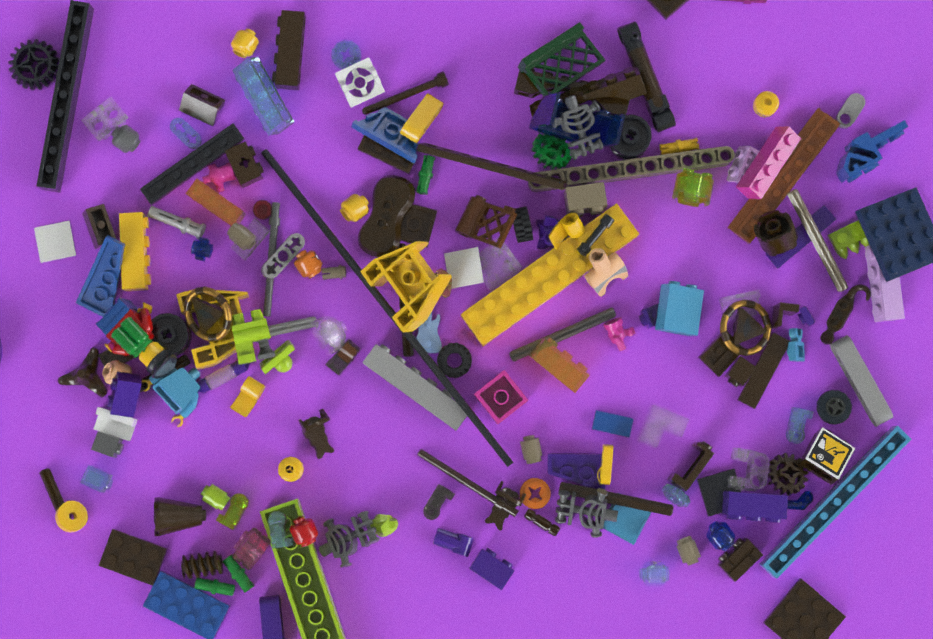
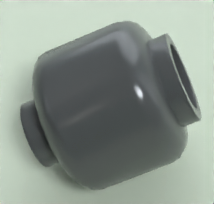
(125, 138)

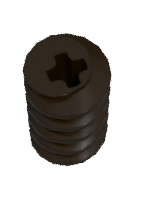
(201, 564)

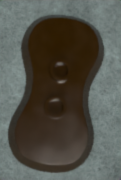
(382, 229)

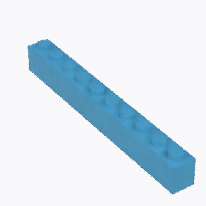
(835, 501)

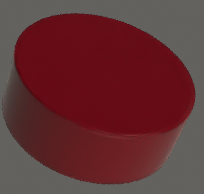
(262, 209)

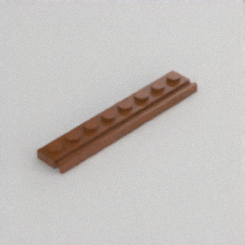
(813, 138)

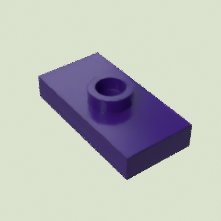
(805, 316)

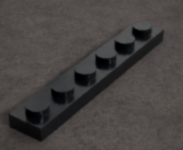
(192, 164)

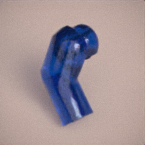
(802, 502)

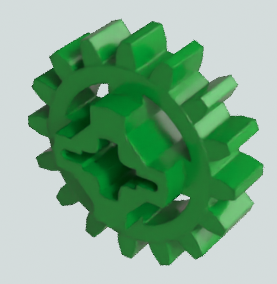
(551, 151)

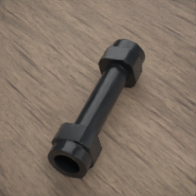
(605, 222)

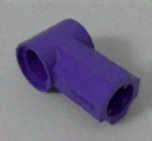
(457, 543)

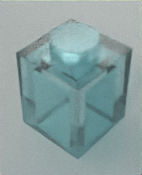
(97, 479)

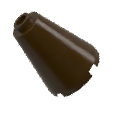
(176, 516)

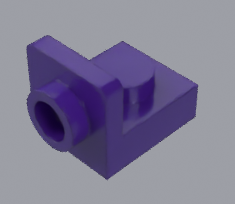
(649, 316)

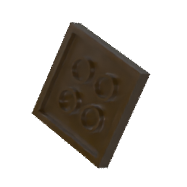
(804, 615)

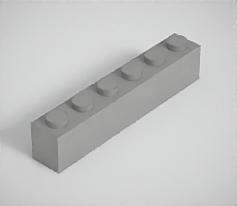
(414, 386)

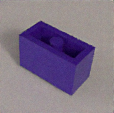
(124, 394)
(491, 568)

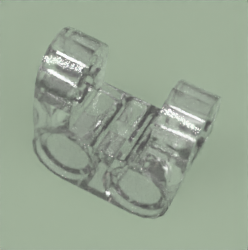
(753, 470)

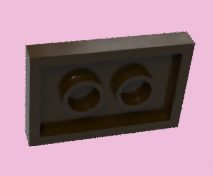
(133, 557)

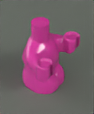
(219, 175)
(617, 333)

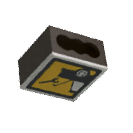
(826, 456)

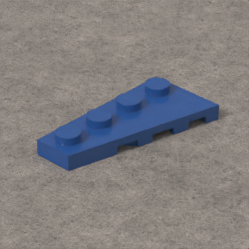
(102, 281)

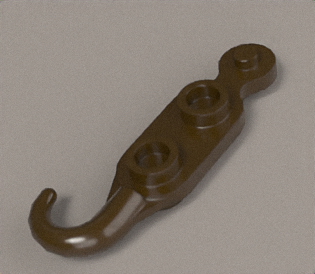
(842, 312)

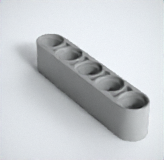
(861, 380)

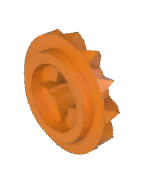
(544, 493)

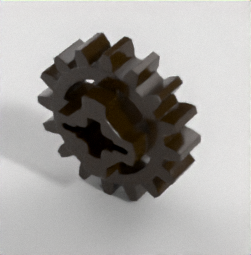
(785, 477)

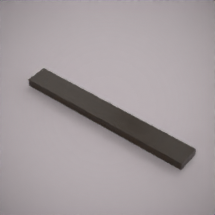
(492, 166)

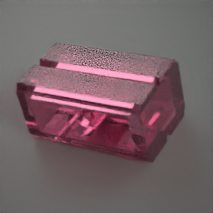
(250, 548)

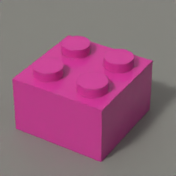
(501, 397)

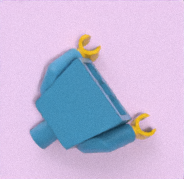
(178, 391)

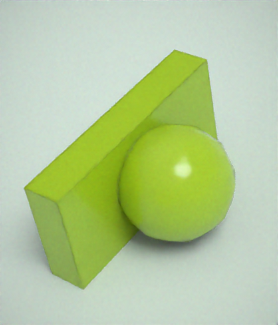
(282, 361)

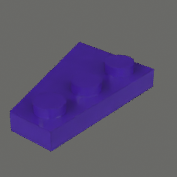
(576, 467)

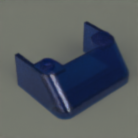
(550, 107)

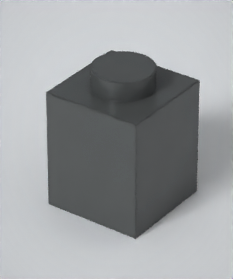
(107, 444)

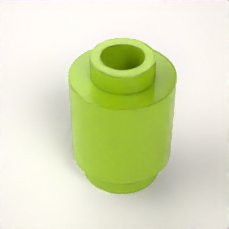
(215, 497)

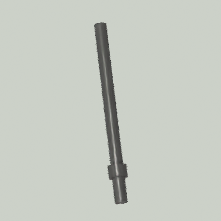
(274, 222)

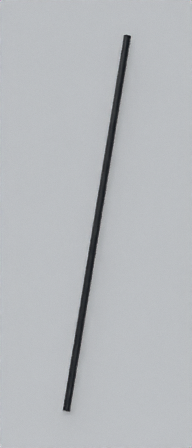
(387, 308)

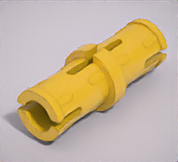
(679, 146)

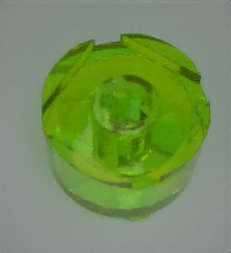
(693, 188)

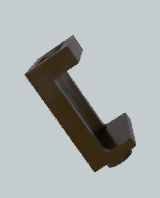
(695, 469)

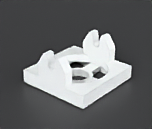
(364, 64)

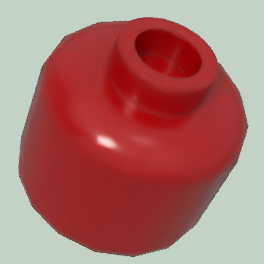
(303, 531)

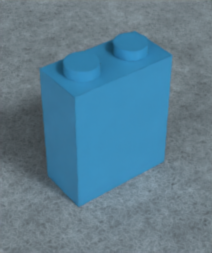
(679, 309)

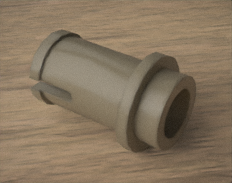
(335, 272)

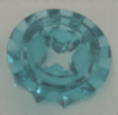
(342, 46)
(676, 495)

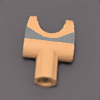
(604, 270)

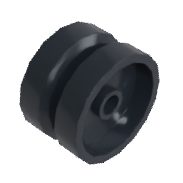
(641, 136)
(177, 327)

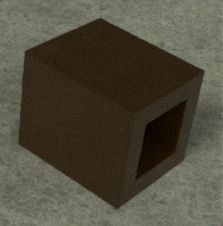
(740, 372)

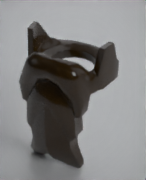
(313, 430)
(512, 499)

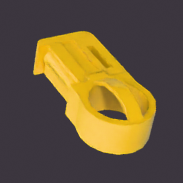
(606, 464)

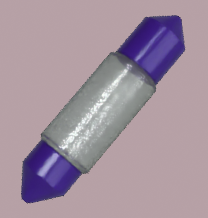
(222, 376)

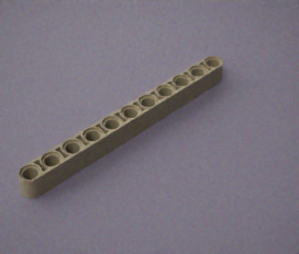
(639, 164)

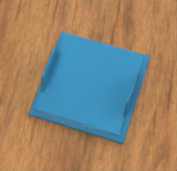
(628, 524)

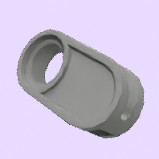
(851, 107)

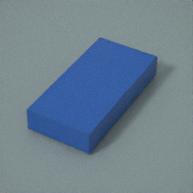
(612, 423)

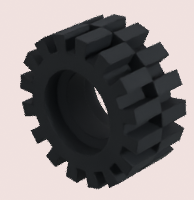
(522, 225)
(454, 348)

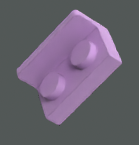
(743, 158)

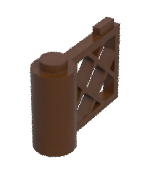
(475, 218)

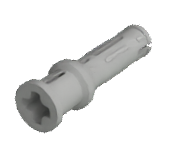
(185, 225)

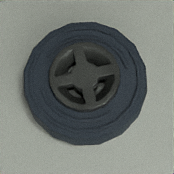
(841, 407)

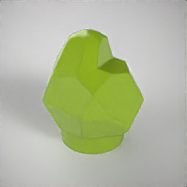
(384, 524)

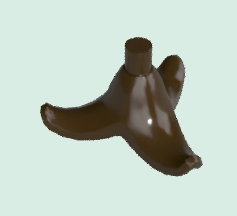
(86, 374)

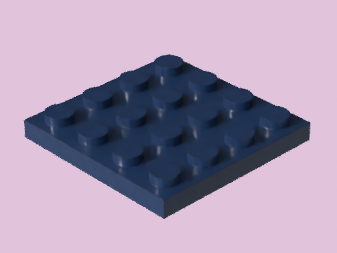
(899, 233)

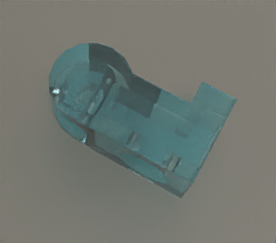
(795, 429)
(277, 522)

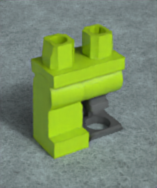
(250, 332)

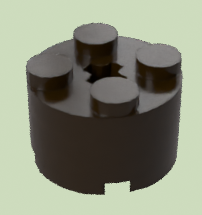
(776, 232)

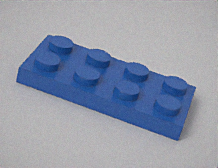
(186, 605)

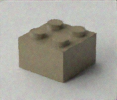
(586, 199)

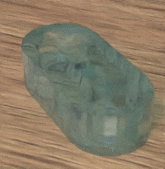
(188, 130)

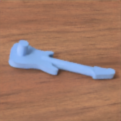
(428, 335)

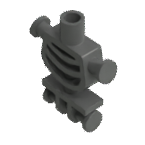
(573, 108)
(568, 508)
(347, 543)

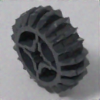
(19, 66)

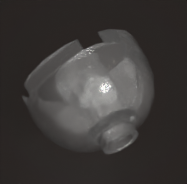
(329, 333)

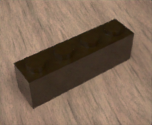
(290, 50)

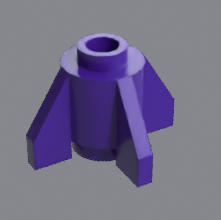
(545, 227)

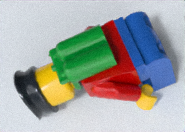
(132, 334)

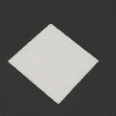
(55, 241)
(464, 267)

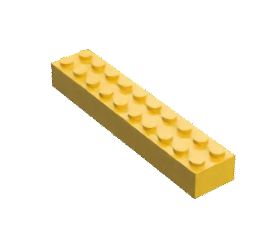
(544, 278)

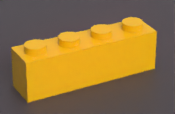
(135, 258)

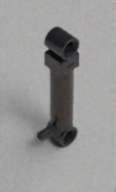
(655, 100)

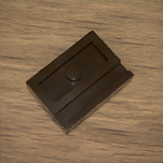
(718, 356)

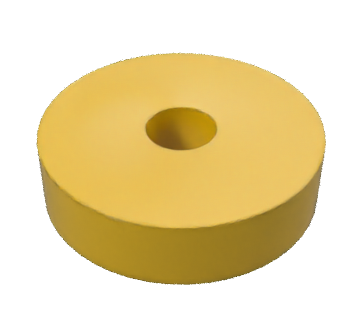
(67, 524)

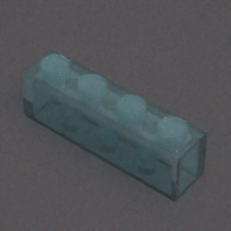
(263, 96)

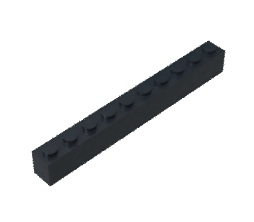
(65, 96)

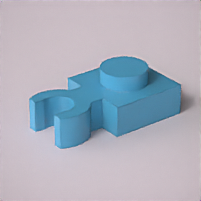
(796, 347)

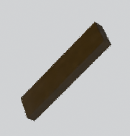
(764, 370)

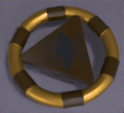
(207, 313)
(745, 327)

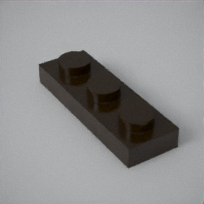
(385, 155)

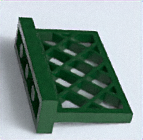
(556, 46)

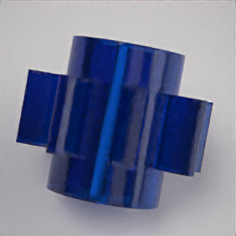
(202, 249)

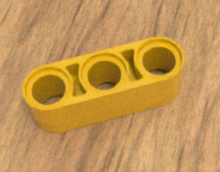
(421, 118)

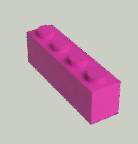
(768, 162)

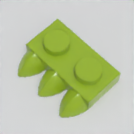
(848, 237)

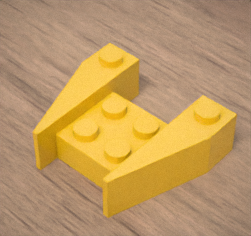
(412, 282)
(217, 350)

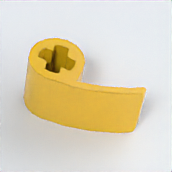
(570, 226)
(248, 397)

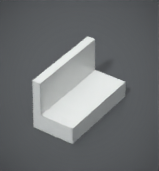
(115, 425)

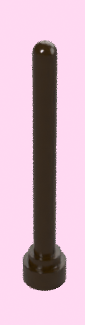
(439, 81)

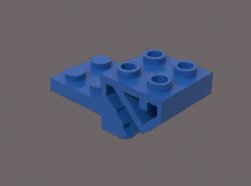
(864, 153)

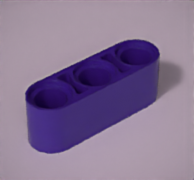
(271, 617)

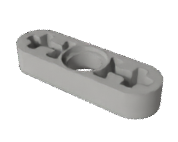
(277, 269)

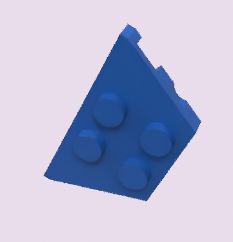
(385, 129)

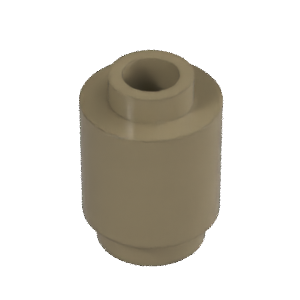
(241, 236)
(531, 449)
(688, 550)

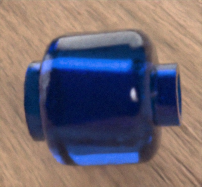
(720, 535)

